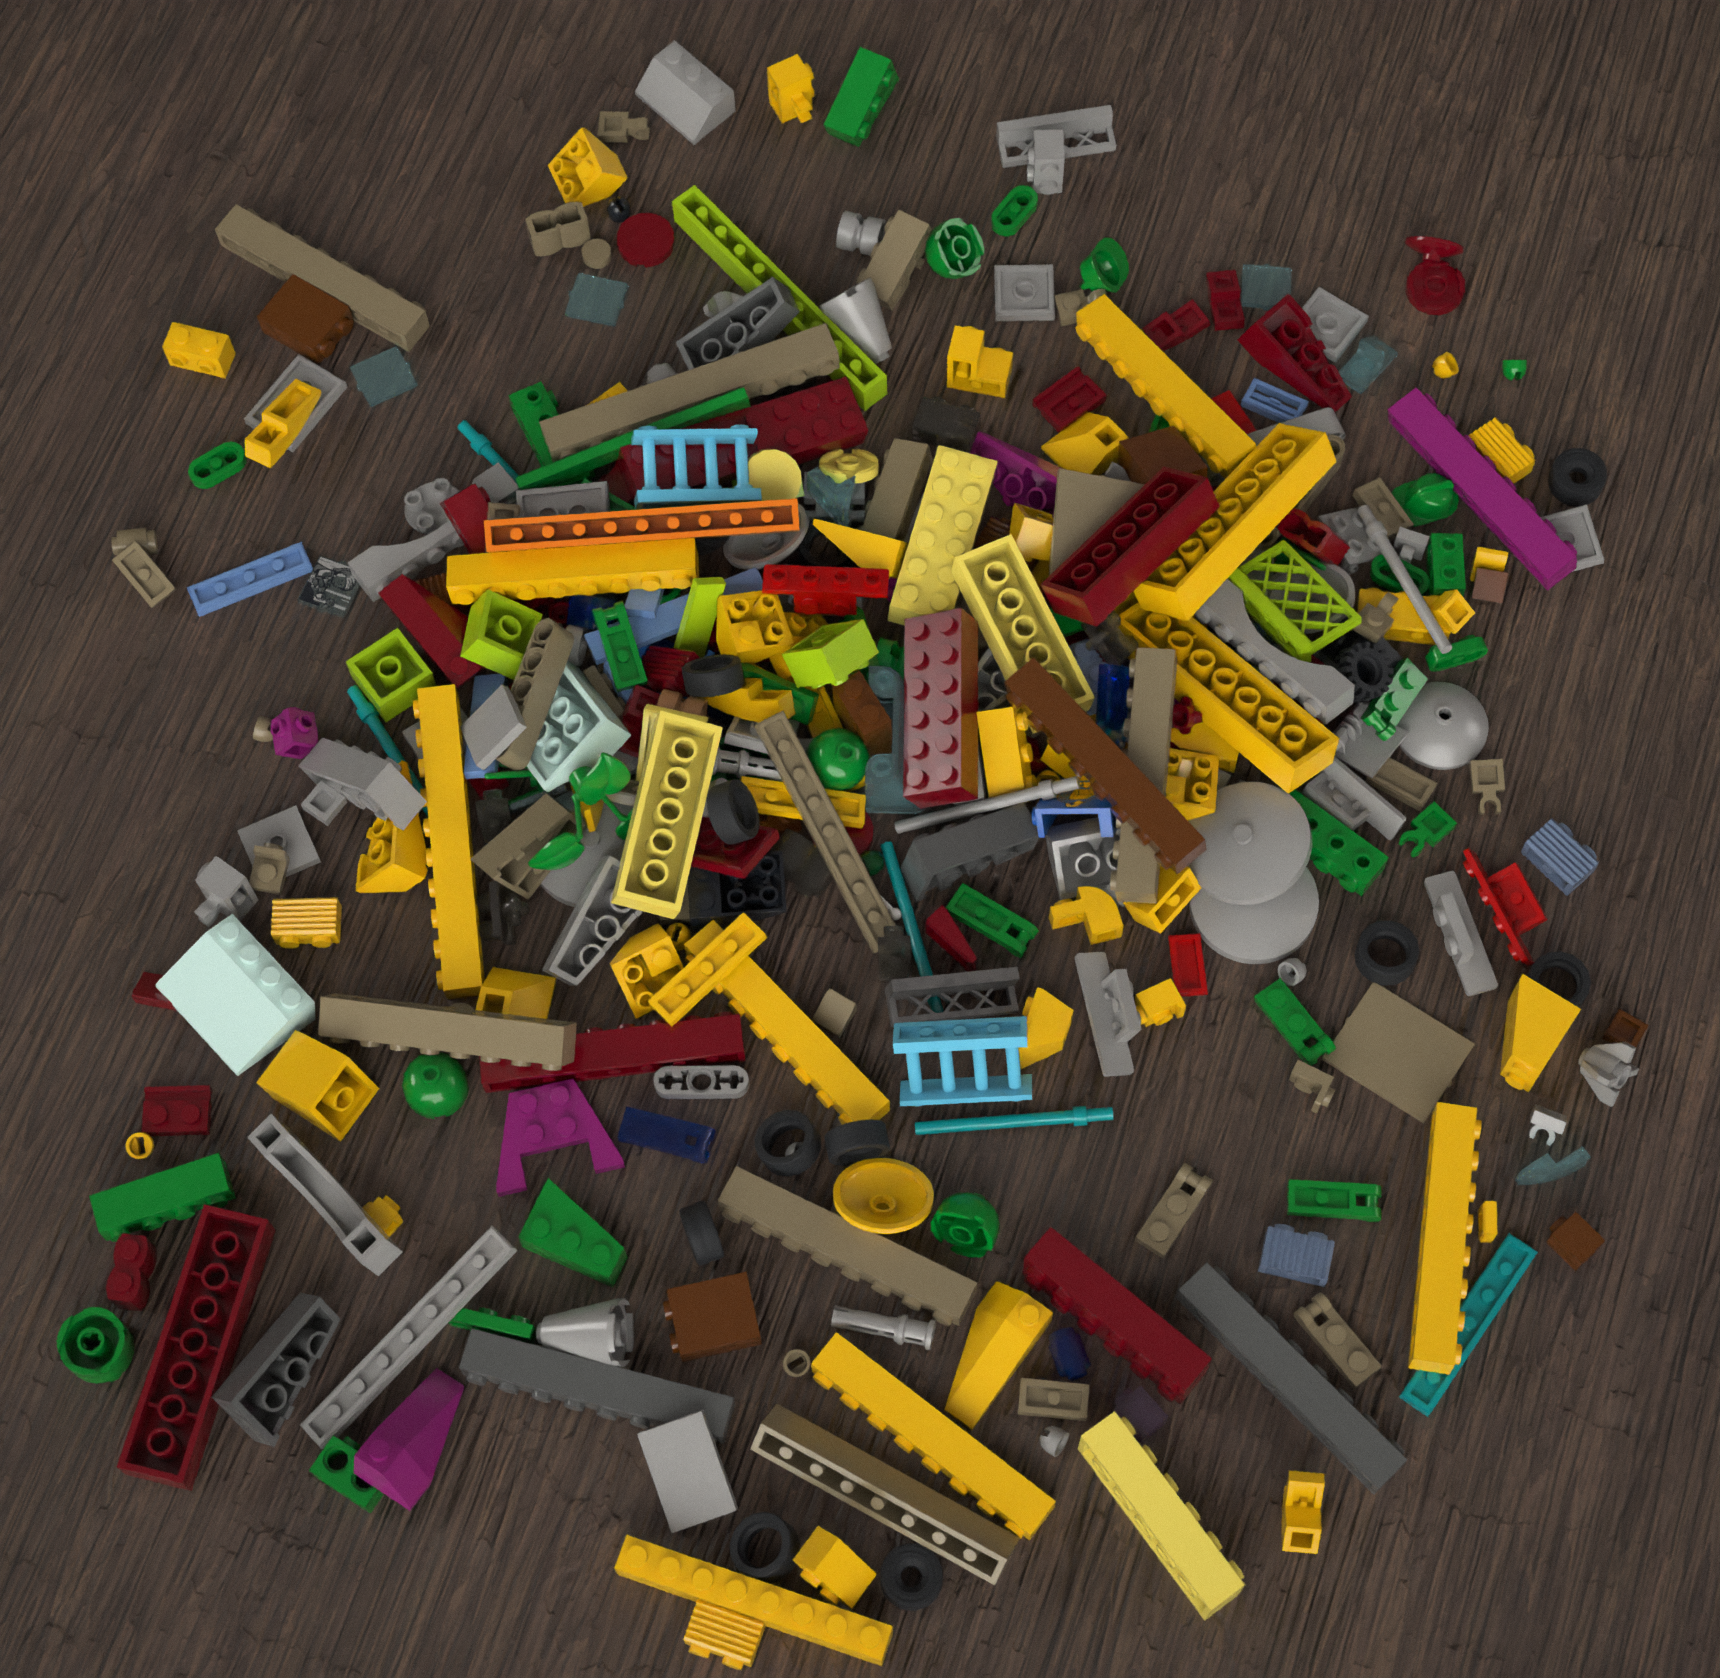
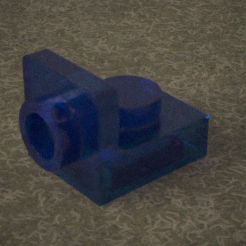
(581, 610)

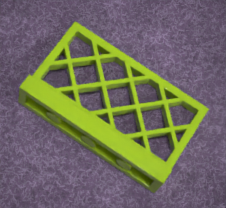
(1274, 621)

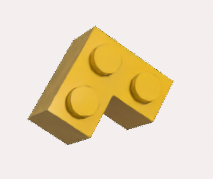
(977, 367)

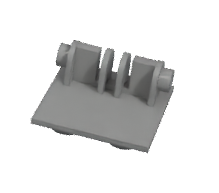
(1352, 529)
(1361, 746)

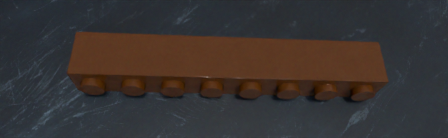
(1105, 766)

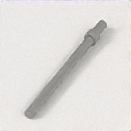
(1378, 534)
(1046, 790)

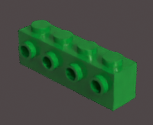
(531, 407)
(1341, 850)
(162, 1197)

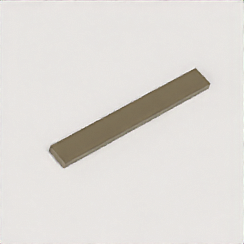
(825, 827)

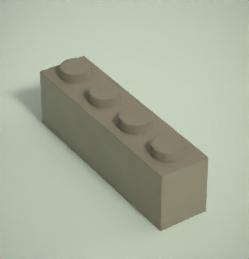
(898, 489)

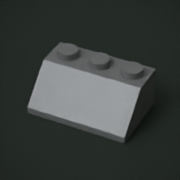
(685, 93)
(1080, 856)

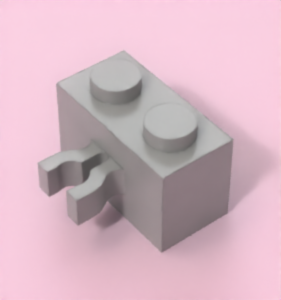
(225, 892)

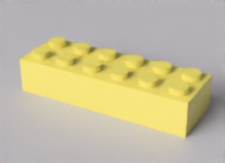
(942, 530)
(1016, 616)
(667, 815)
(1160, 1515)

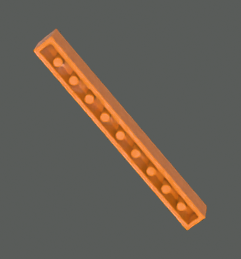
(642, 525)

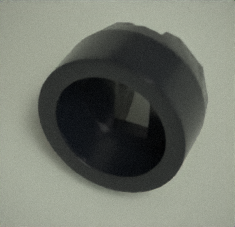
(613, 211)

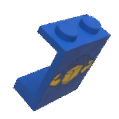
(1074, 802)

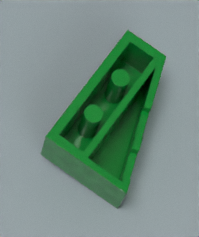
(861, 97)
(571, 1237)

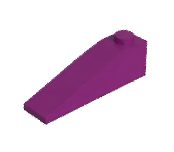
(1019, 474)
(409, 1442)

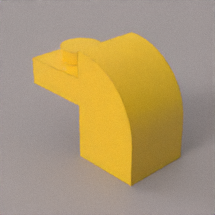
(1092, 908)
(1302, 1512)

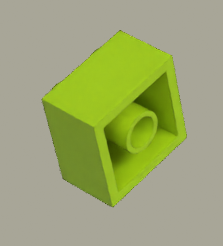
(498, 633)
(830, 654)
(390, 674)

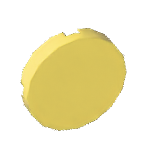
(843, 465)
(775, 474)

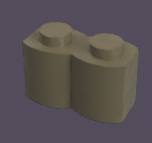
(557, 229)

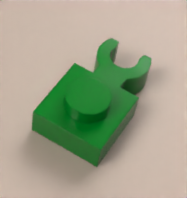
(1429, 827)

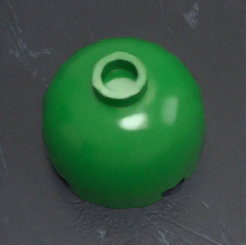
(954, 249)
(838, 758)
(435, 1085)
(967, 1223)

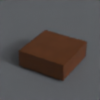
(1489, 585)
(1625, 1029)

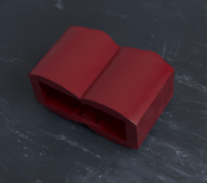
(1313, 537)
(134, 1264)

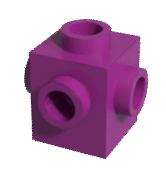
(294, 733)

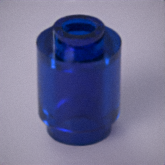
(1069, 1354)

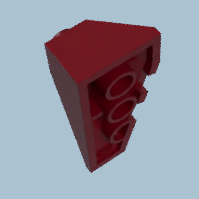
(1291, 351)
(434, 626)

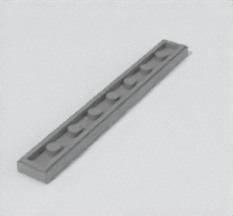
(408, 1337)

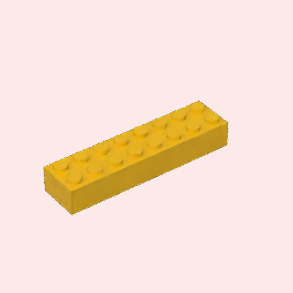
(1250, 507)
(1237, 699)

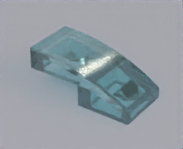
(1546, 1170)

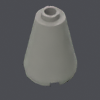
(860, 319)
(591, 1332)

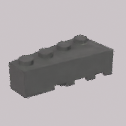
(741, 326)
(967, 849)
(272, 1373)

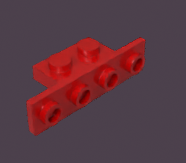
(825, 588)
(1512, 901)

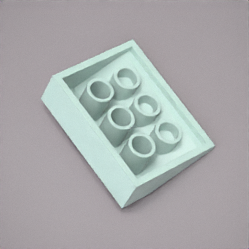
(574, 731)
(236, 995)

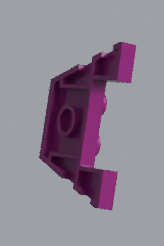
(546, 1121)

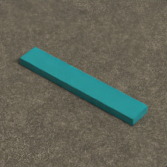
(1480, 1309)

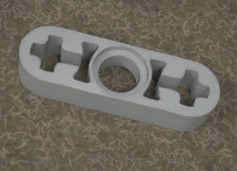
(677, 1092)

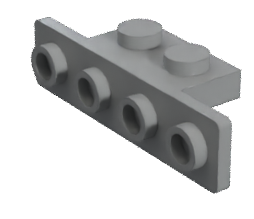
(1352, 800)
(1460, 933)
(1110, 1011)

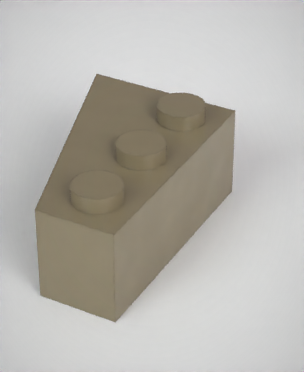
(896, 257)
(511, 850)

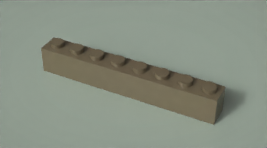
(284, 255)
(1149, 750)
(447, 1029)
(839, 1243)
(885, 1494)

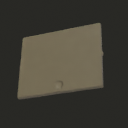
(1082, 507)
(1398, 1052)

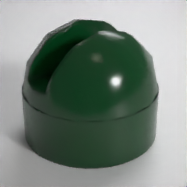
(873, 861)

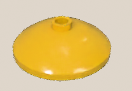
(883, 1195)

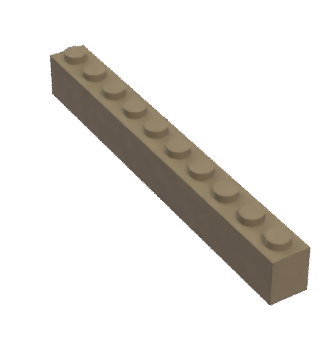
(757, 370)

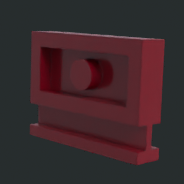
(1069, 399)
(177, 1110)

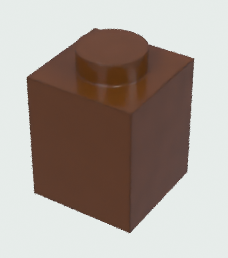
(1574, 1240)

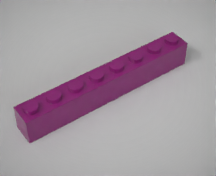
(1483, 489)

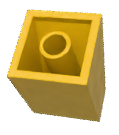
(1533, 1031)
(318, 1084)

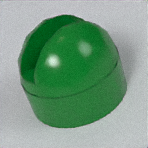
(1514, 368)

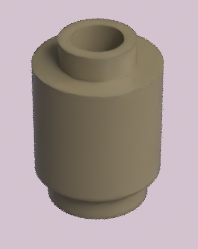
(143, 536)

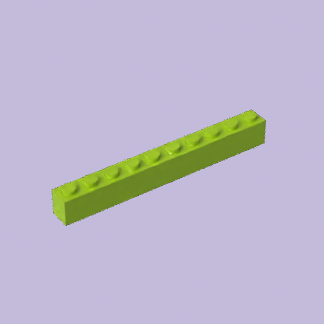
(751, 268)

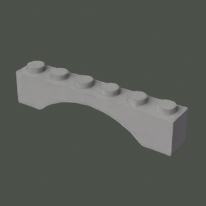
(383, 564)
(1315, 686)
(323, 1191)

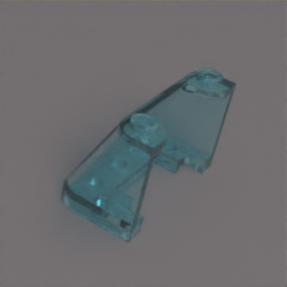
(885, 771)

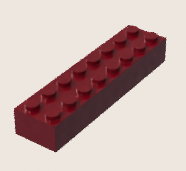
(799, 424)
(196, 1347)

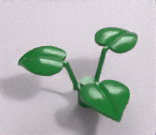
(590, 786)

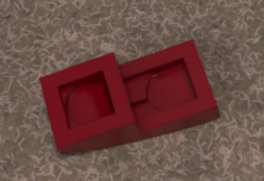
(1225, 300)
(1177, 327)
(633, 717)

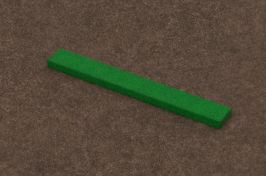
(608, 451)

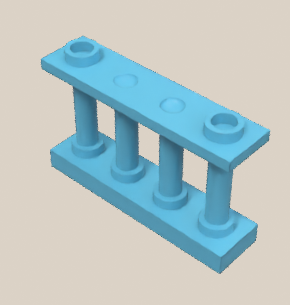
(682, 495)
(958, 1036)

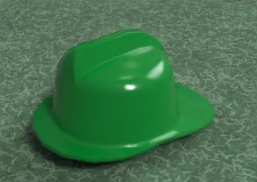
(1104, 267)
(1427, 498)

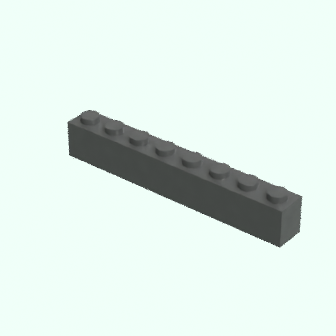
(1291, 1377)
(589, 1384)

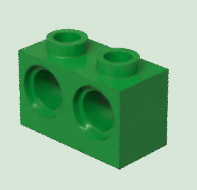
(1445, 563)
(344, 1480)

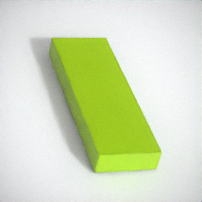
(699, 615)

